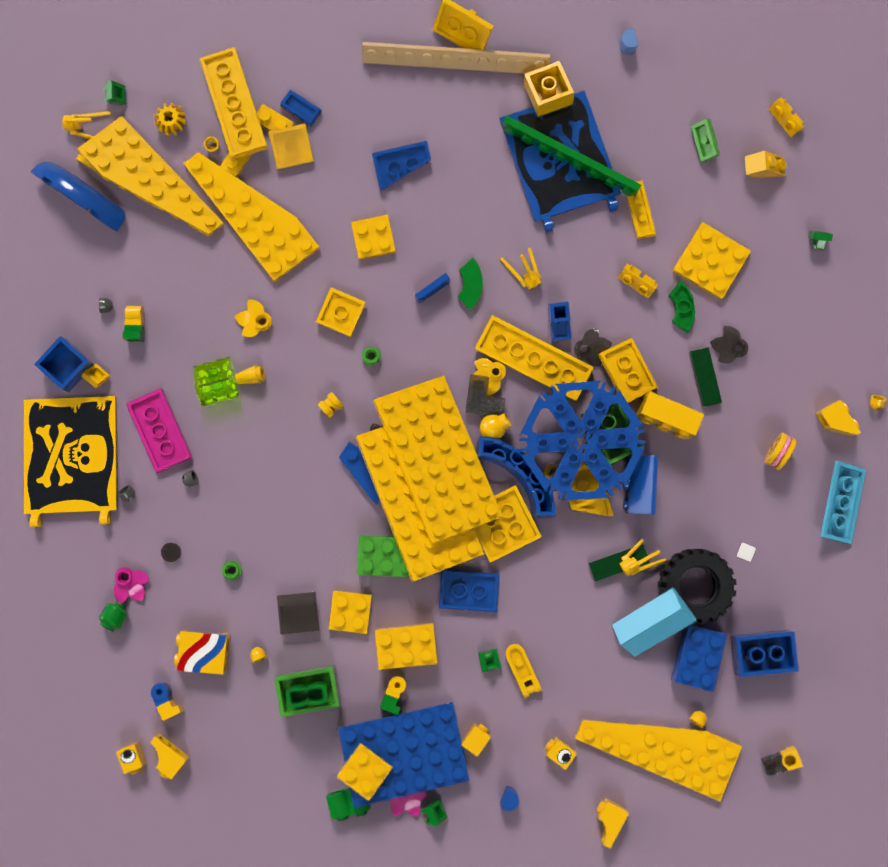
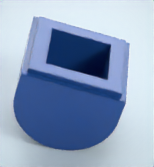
(509, 799)

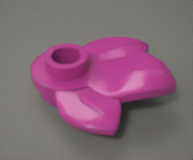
(132, 587)
(410, 803)

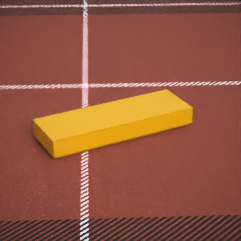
(641, 214)

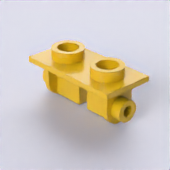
(782, 112)
(644, 285)

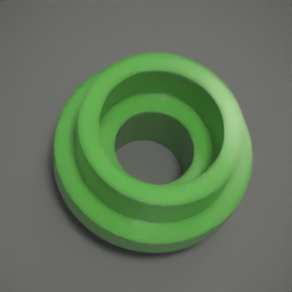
(367, 351)
(225, 570)

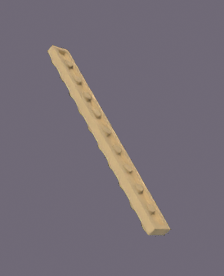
(452, 58)

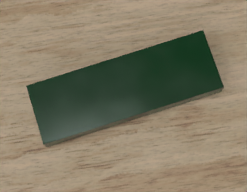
(705, 377)
(610, 565)

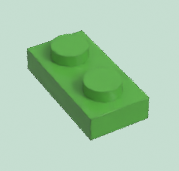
(705, 140)

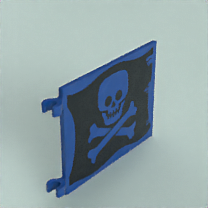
(555, 185)

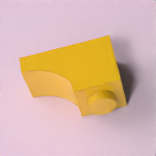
(170, 757)
(613, 818)

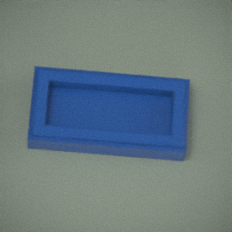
(300, 108)
(432, 288)

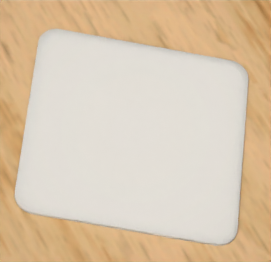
(746, 552)

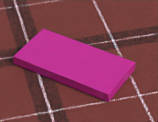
(159, 430)

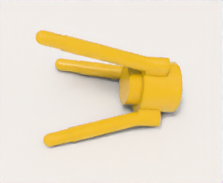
(74, 122)
(532, 278)
(631, 566)

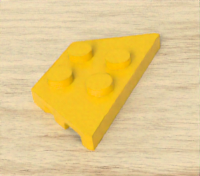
(583, 482)

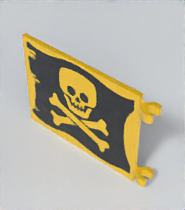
(70, 456)

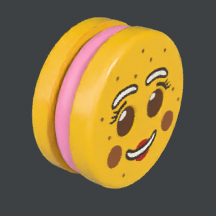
(780, 451)

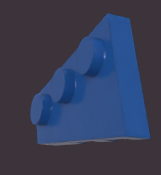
(398, 162)
(356, 465)

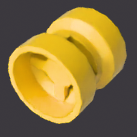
(330, 405)

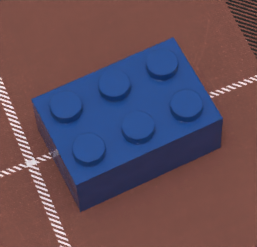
(764, 653)
(699, 657)

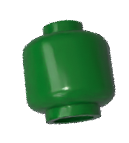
(113, 616)

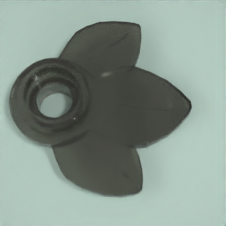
(726, 345)
(594, 346)

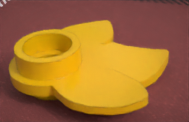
(250, 319)
(485, 368)

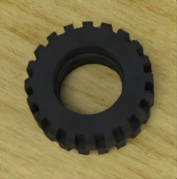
(721, 575)

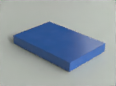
(469, 590)

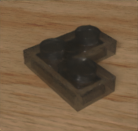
(477, 398)

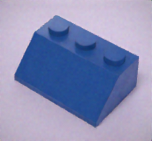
(642, 486)

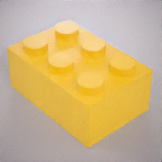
(669, 416)
(406, 646)

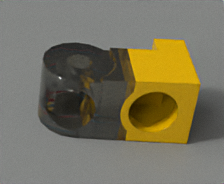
(782, 761)

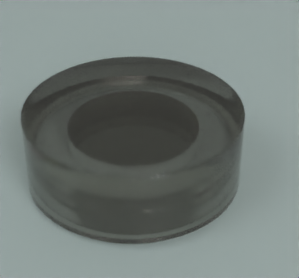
(171, 552)

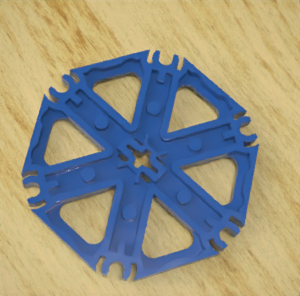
(564, 440)

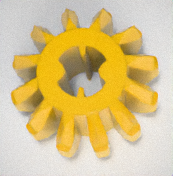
(166, 125)

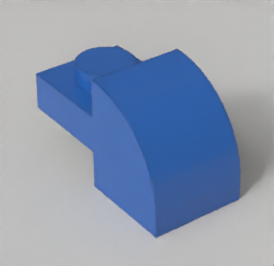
(559, 321)

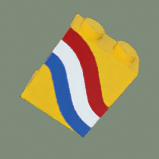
(202, 652)

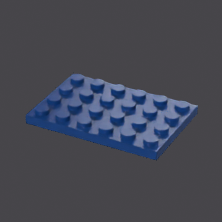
(417, 744)

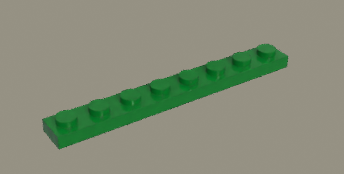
(576, 159)

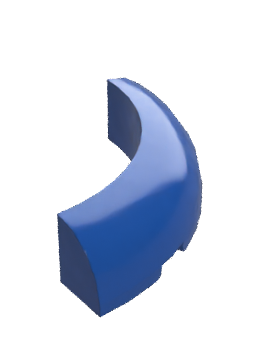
(80, 193)
(510, 459)

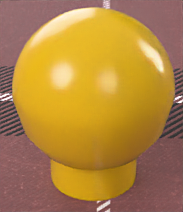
(494, 426)

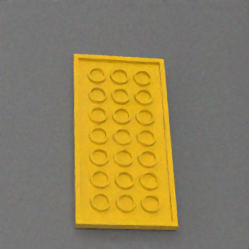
(437, 459)
(413, 543)

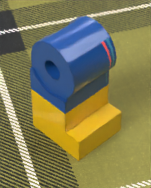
(164, 702)

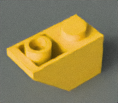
(765, 165)
(837, 419)

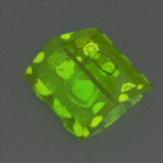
(215, 381)

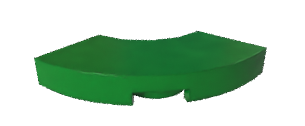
(472, 284)
(684, 307)

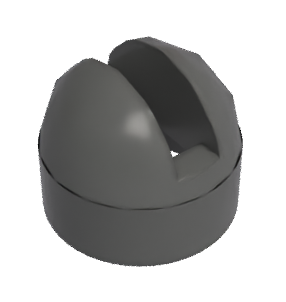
(105, 305)
(190, 478)
(126, 492)

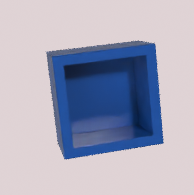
(63, 364)

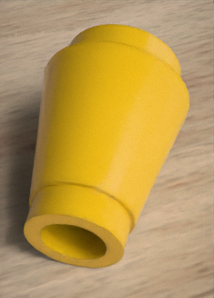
(251, 375)

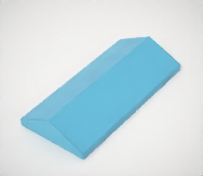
(843, 502)
(653, 622)

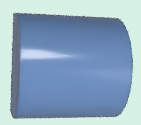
(628, 42)

